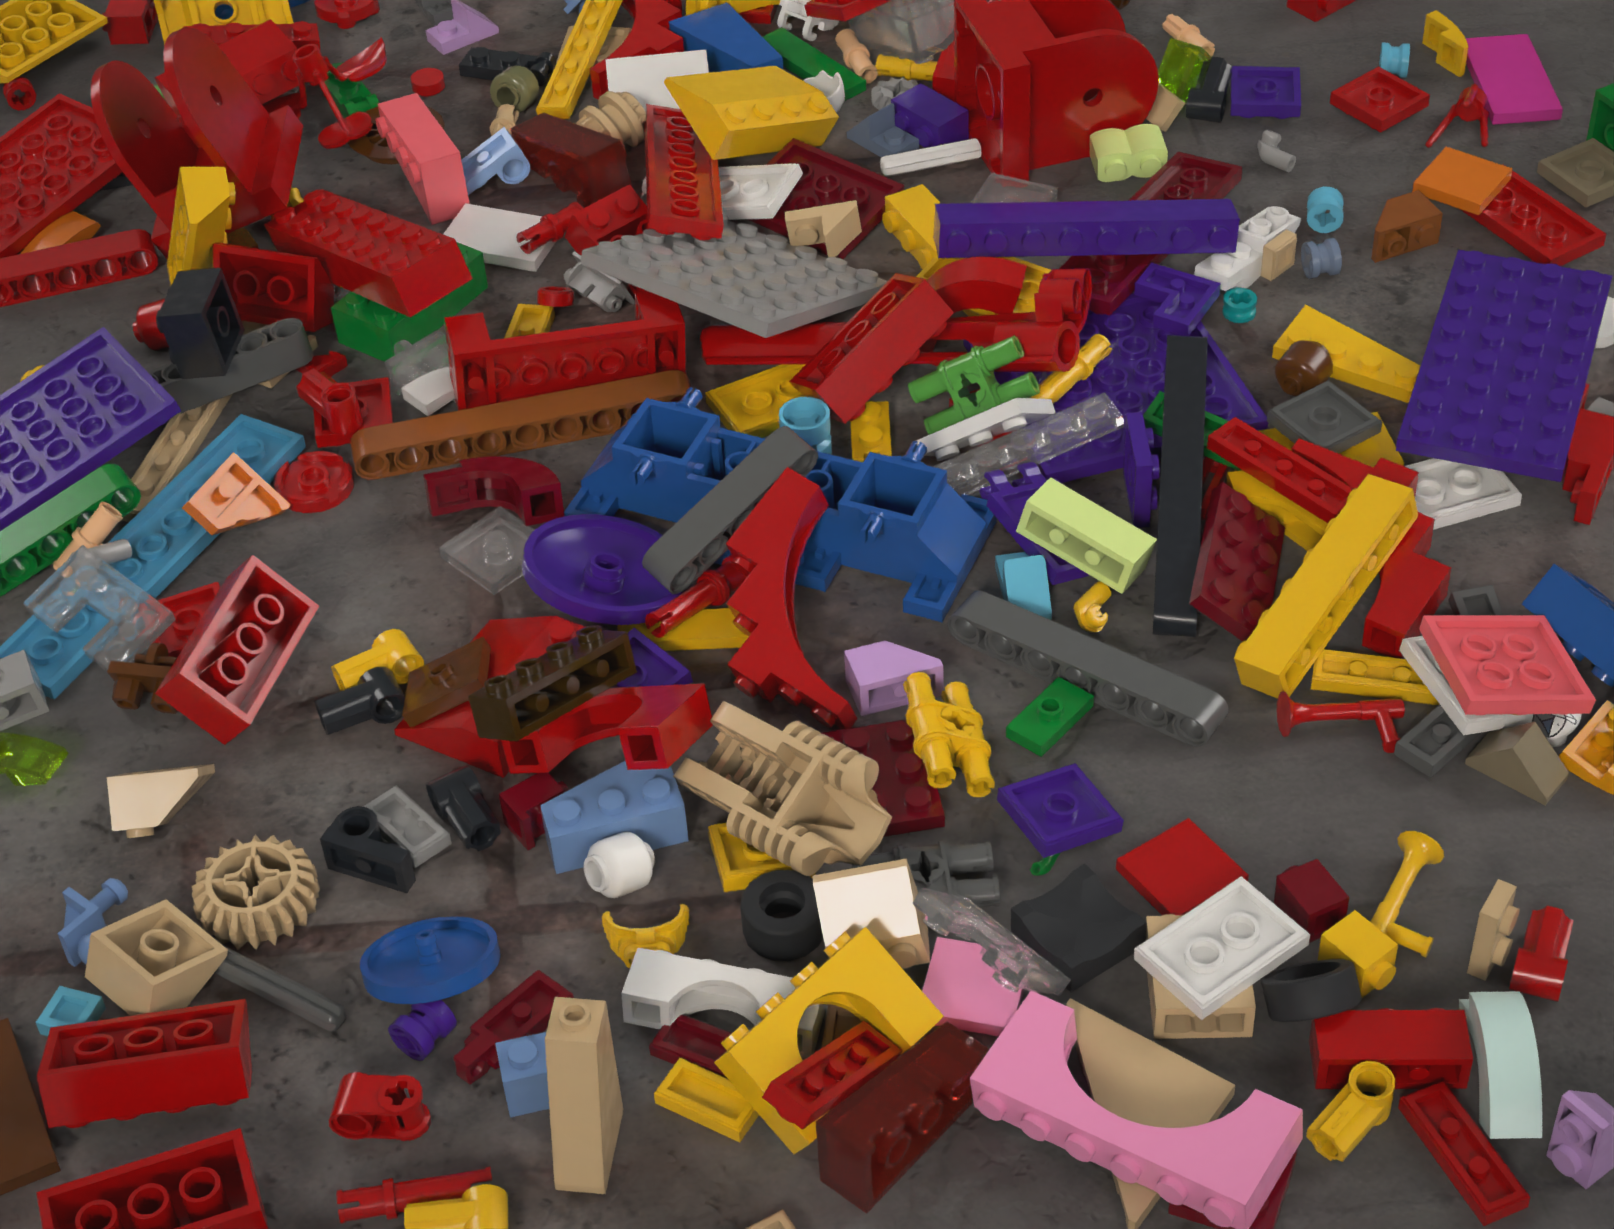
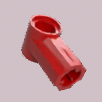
(332, 400)
(1542, 960)

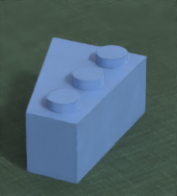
(614, 803)

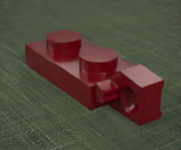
(517, 1015)

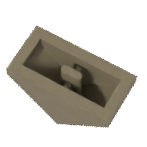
(1521, 761)

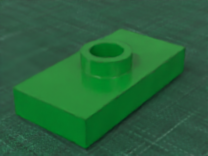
(1049, 716)

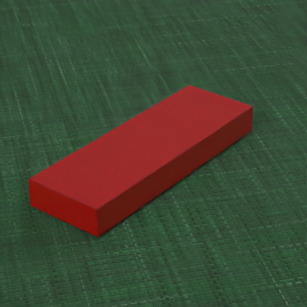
(1464, 1153)

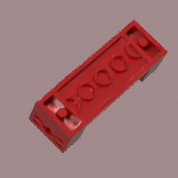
(562, 360)

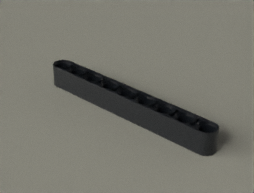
(1180, 485)

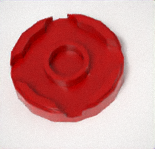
(315, 482)

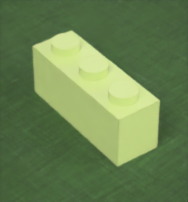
(1086, 535)

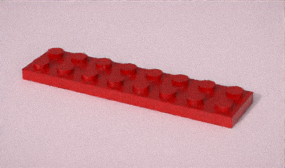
(680, 177)

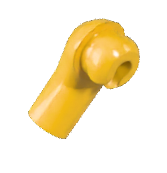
(1088, 607)

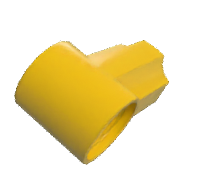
(389, 650)
(1353, 1113)
(479, 1208)

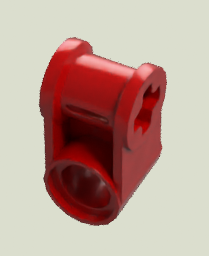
(374, 1103)

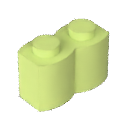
(1127, 152)

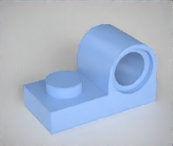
(495, 156)

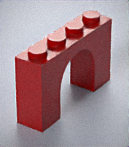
(652, 724)

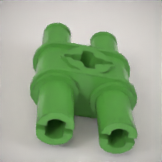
(968, 369)

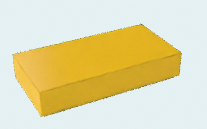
(706, 1100)

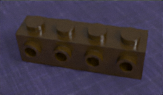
(552, 683)

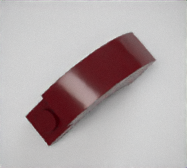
(495, 482)

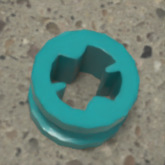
(1239, 305)

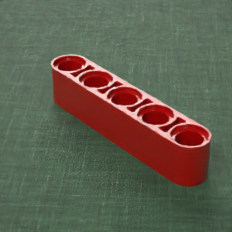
(86, 266)

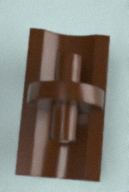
(140, 677)

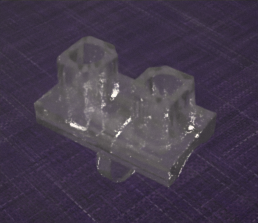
(416, 359)

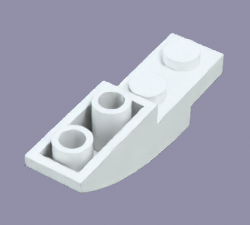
(1245, 265)

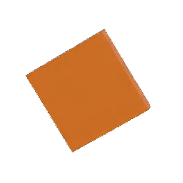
(1462, 180)

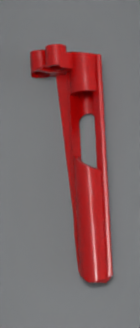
(1047, 335)

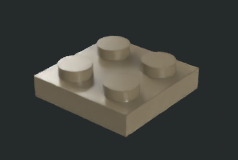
(1581, 172)

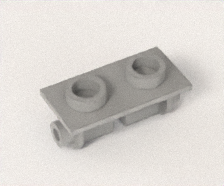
(607, 291)

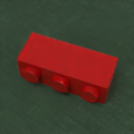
(1413, 1044)

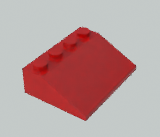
(455, 729)

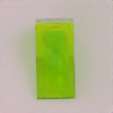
(1181, 67)

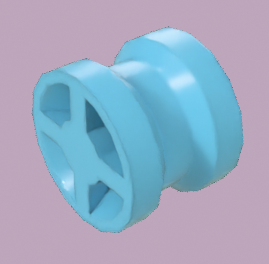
(1395, 58)
(1318, 202)

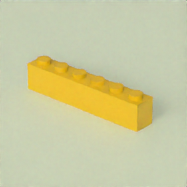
(1326, 586)

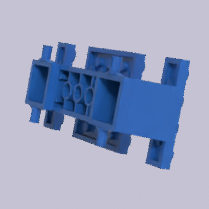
(880, 517)

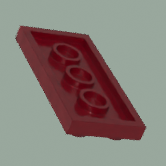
(1236, 562)

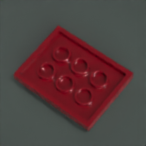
(831, 181)

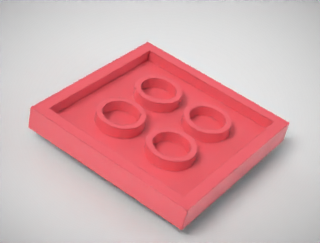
(1506, 664)

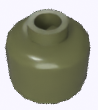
(515, 87)

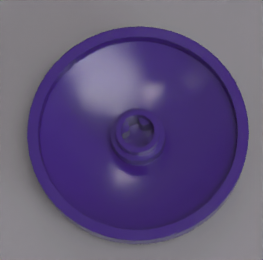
(594, 568)

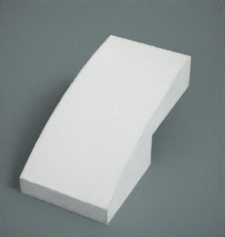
(430, 391)

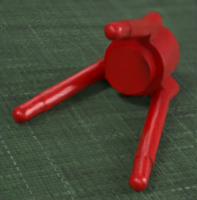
(1469, 108)

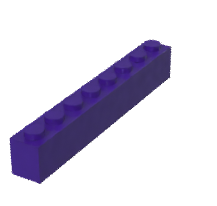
(1085, 228)

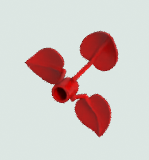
(314, 69)

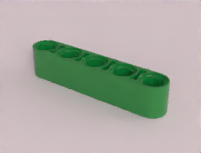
(47, 531)

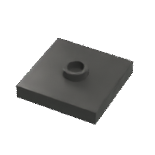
(1325, 418)

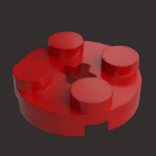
(345, 12)

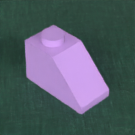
(878, 672)

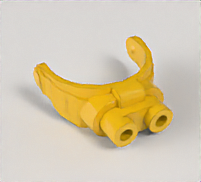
(664, 937)

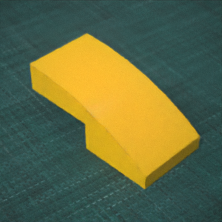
(1446, 40)

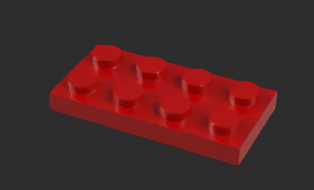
(1538, 224)

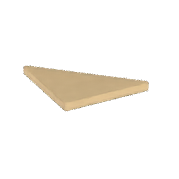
(1145, 1087)

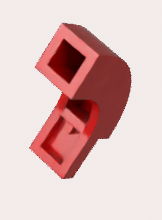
(978, 284)

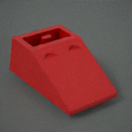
(608, 220)

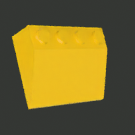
(40, 29)
(752, 110)

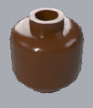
(1303, 367)

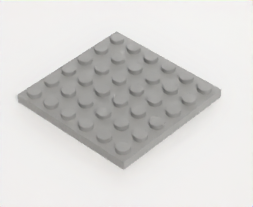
(738, 279)

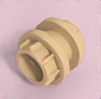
(617, 116)

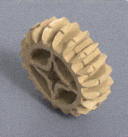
(255, 892)

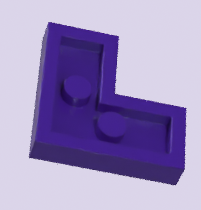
(1182, 295)

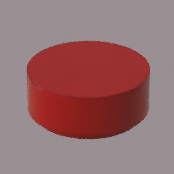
(427, 82)
(555, 296)

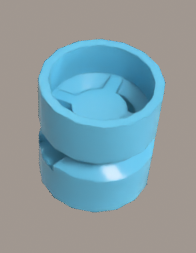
(809, 420)

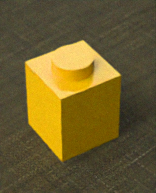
(1365, 946)

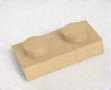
(1494, 923)

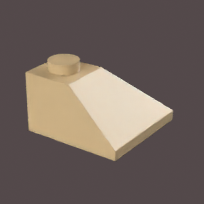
(152, 797)

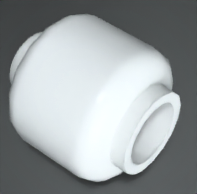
(619, 865)

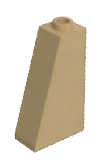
(582, 1094)

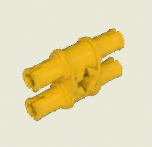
(948, 735)

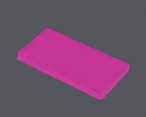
(1512, 79)

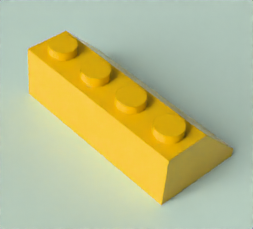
(199, 218)

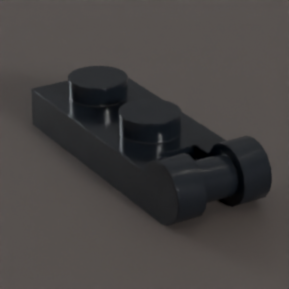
(487, 63)

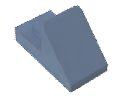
(881, 135)

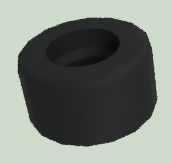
(781, 937)

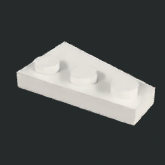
(985, 425)

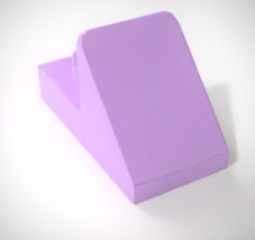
(461, 31)

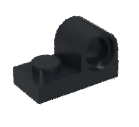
(357, 849)

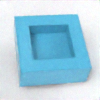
(68, 1008)

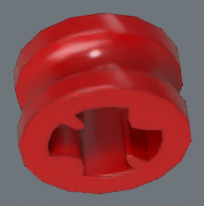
(16, 102)

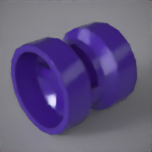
(421, 1027)

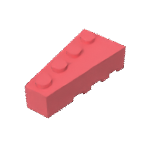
(425, 156)

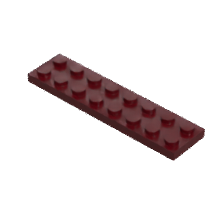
(1179, 179)

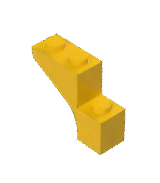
(1299, 523)

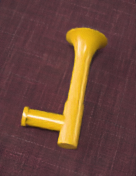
(1418, 851)

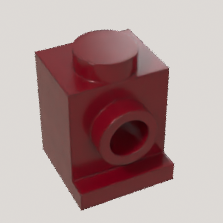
(522, 806)

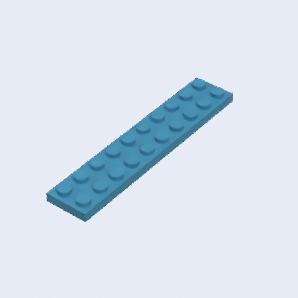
(162, 546)

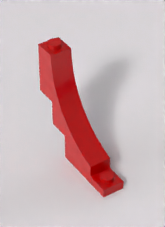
(1589, 461)

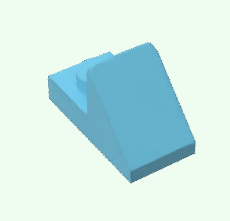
(1024, 582)

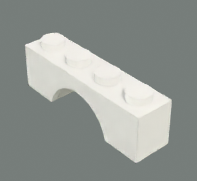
(672, 985)

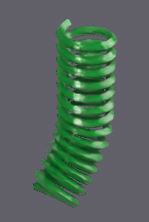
(1043, 865)

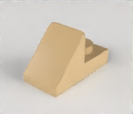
(827, 224)

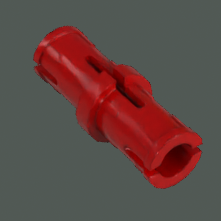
(548, 229)

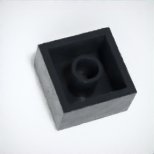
(200, 323)

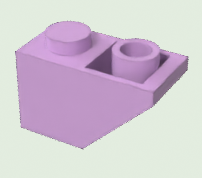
(1583, 1137)

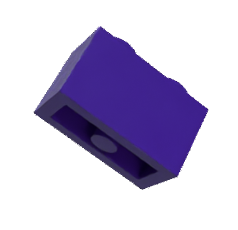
(930, 117)

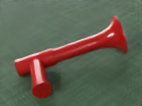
(1382, 711)

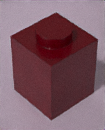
(1311, 897)

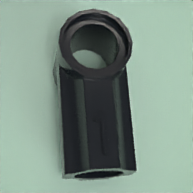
(1209, 96)
(374, 697)
(462, 803)

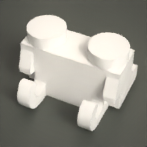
(797, 9)

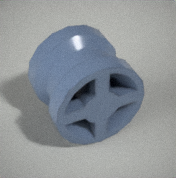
(1321, 258)

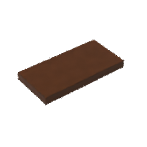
(24, 1139)

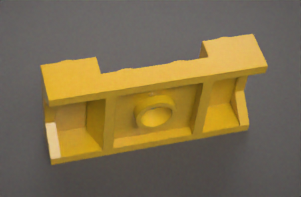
(180, 13)

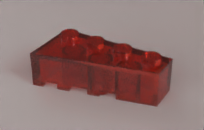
(573, 157)
(897, 1116)

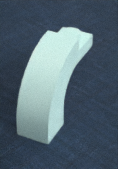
(1506, 1064)

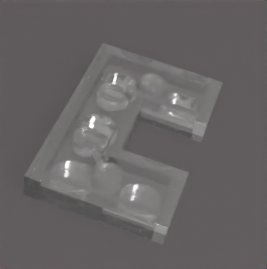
(132, 613)
(1013, 960)

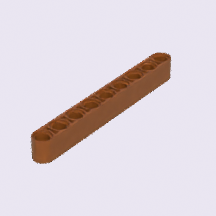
(508, 425)

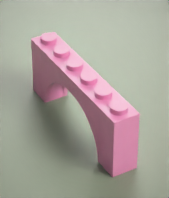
(1210, 1167)

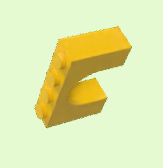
(855, 977)

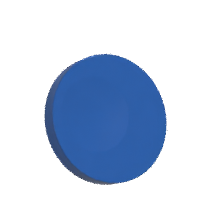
(430, 960)

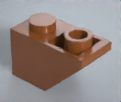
(1406, 226)

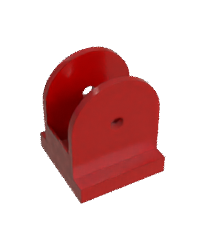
(1033, 69)
(216, 127)

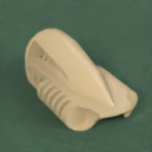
(790, 791)

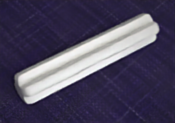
(930, 157)

